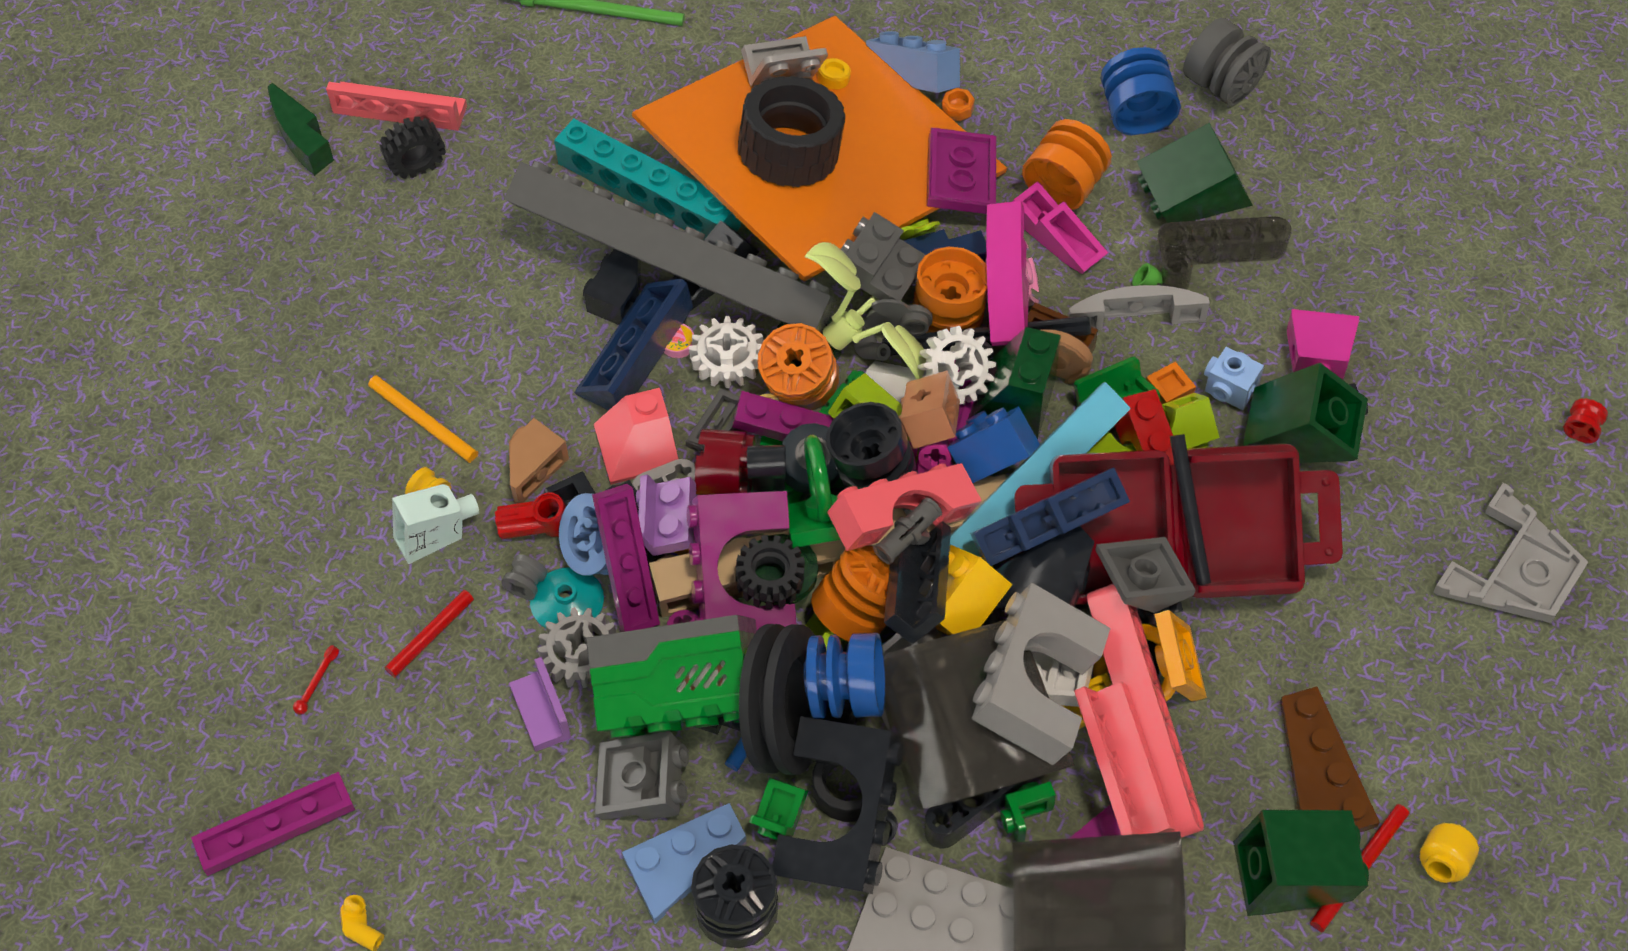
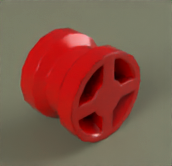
(1585, 420)

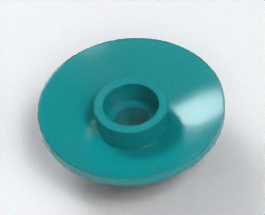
(585, 594)

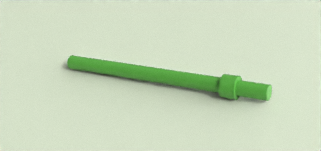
(612, 9)

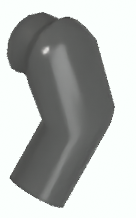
(870, 349)

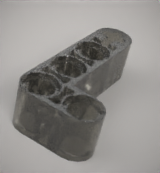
(1216, 242)

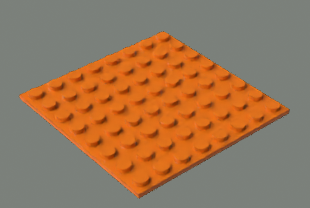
(878, 164)

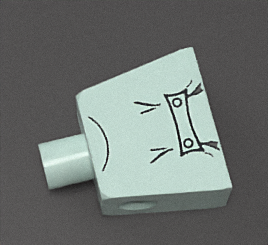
(429, 520)

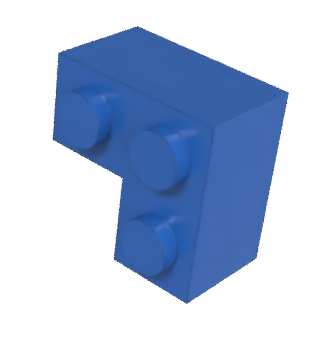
(993, 442)

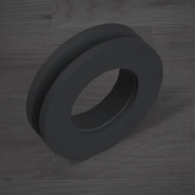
(774, 698)

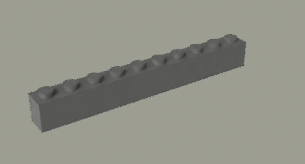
(668, 248)

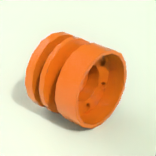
(1068, 162)
(952, 287)
(804, 385)
(853, 594)

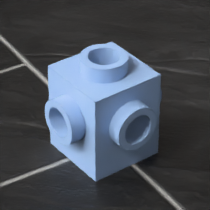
(1233, 377)

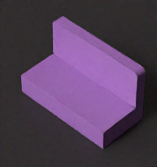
(540, 708)

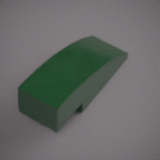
(300, 131)

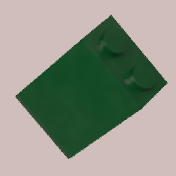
(1192, 178)
(1023, 377)
(1310, 412)
(1300, 860)

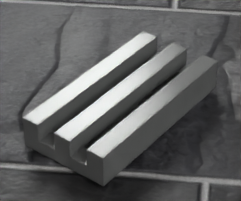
(692, 440)

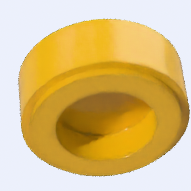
(834, 74)

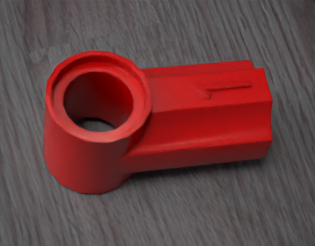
(530, 517)

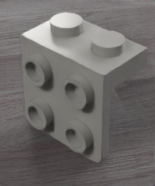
(781, 58)

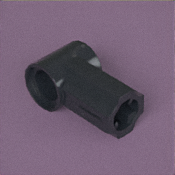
(767, 467)

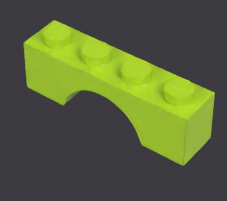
(1185, 415)

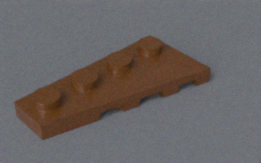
(1320, 761)

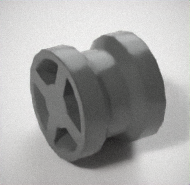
(524, 577)

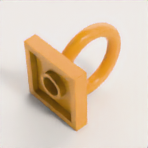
(1174, 656)

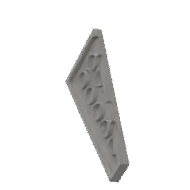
(933, 910)

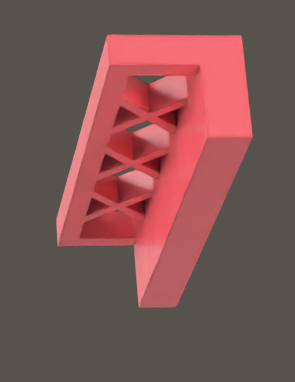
(395, 104)
(1124, 760)

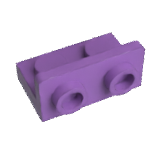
(665, 514)

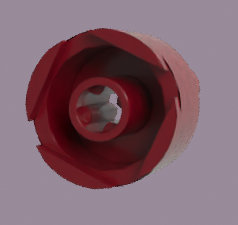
(723, 462)

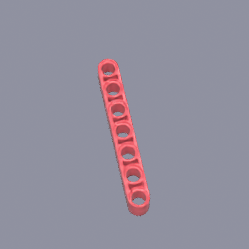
(1132, 663)

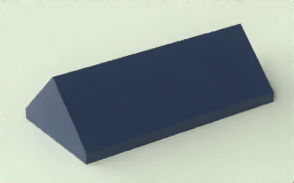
(637, 343)

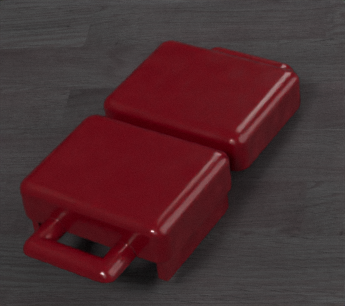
(1244, 505)

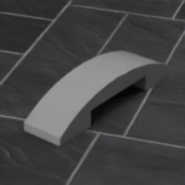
(1181, 304)

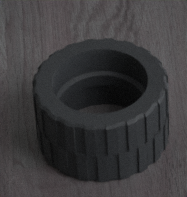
(787, 157)

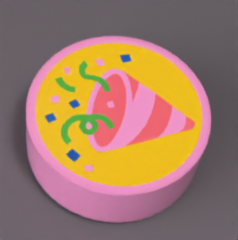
(680, 343)

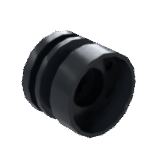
(869, 445)
(732, 917)

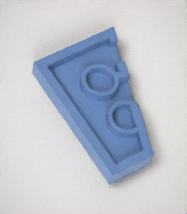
(667, 862)

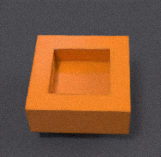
(1171, 383)

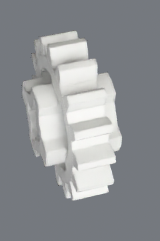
(726, 351)
(969, 357)

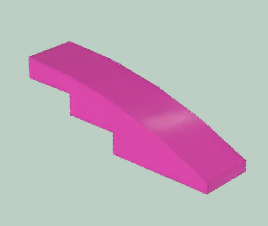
(1006, 271)

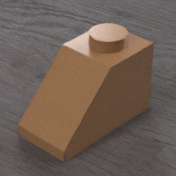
(534, 458)

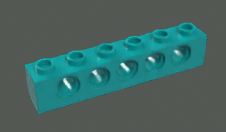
(640, 179)

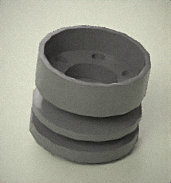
(1226, 61)

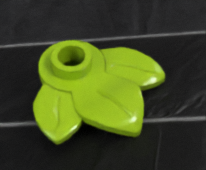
(918, 229)

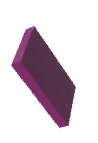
(961, 170)

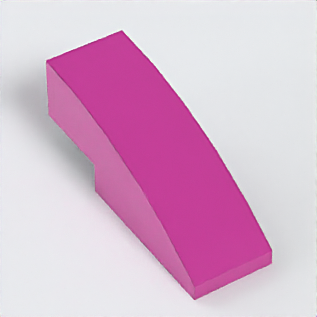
(1059, 229)

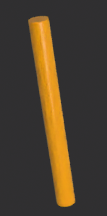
(423, 418)

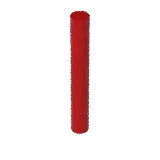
(429, 633)

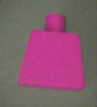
(1321, 339)

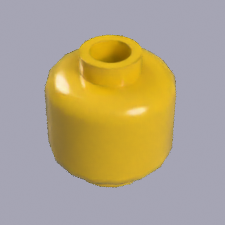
(1449, 852)

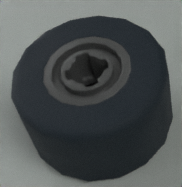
(795, 457)

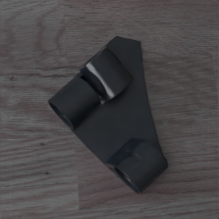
(1055, 565)

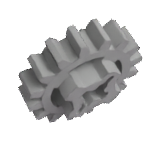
(569, 636)

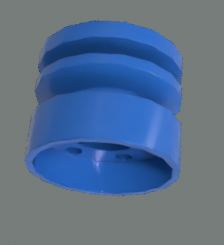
(1140, 91)
(843, 676)

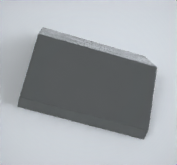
(1146, 573)

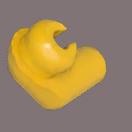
(355, 924)

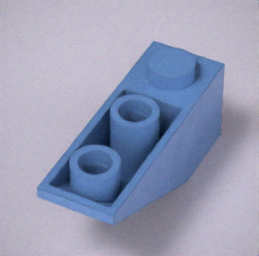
(920, 63)

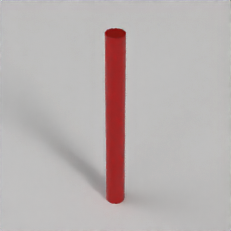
(1369, 856)

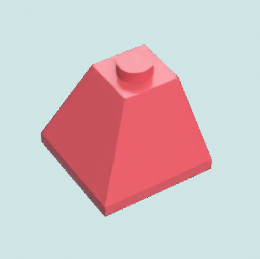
(635, 436)

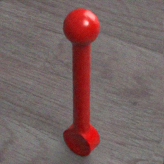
(301, 706)

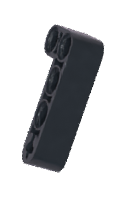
(965, 817)

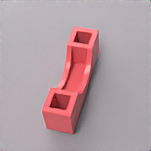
(867, 513)

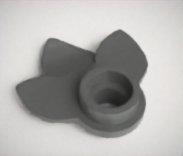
(912, 317)

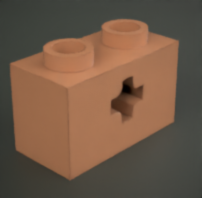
(930, 409)

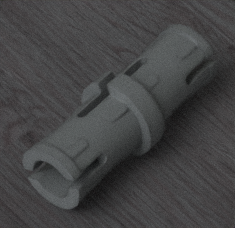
(922, 515)

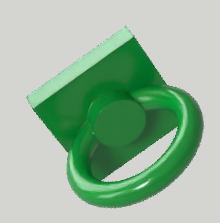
(809, 518)

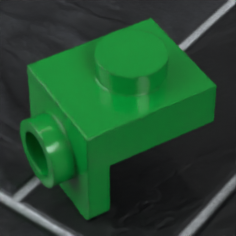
(1026, 802)
(779, 809)

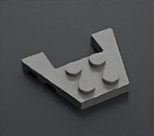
(1531, 575)

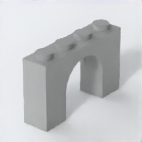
(1008, 698)

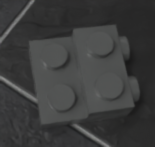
(882, 259)
(641, 777)

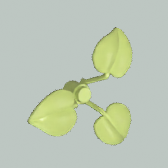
(848, 325)

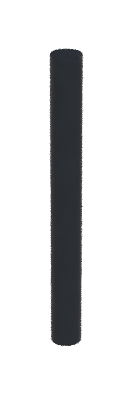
(1190, 509)

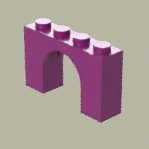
(716, 521)

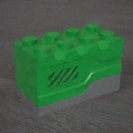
(669, 675)

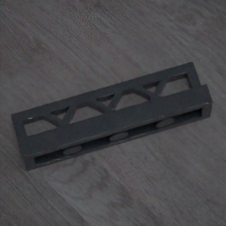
(919, 586)

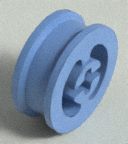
(581, 537)

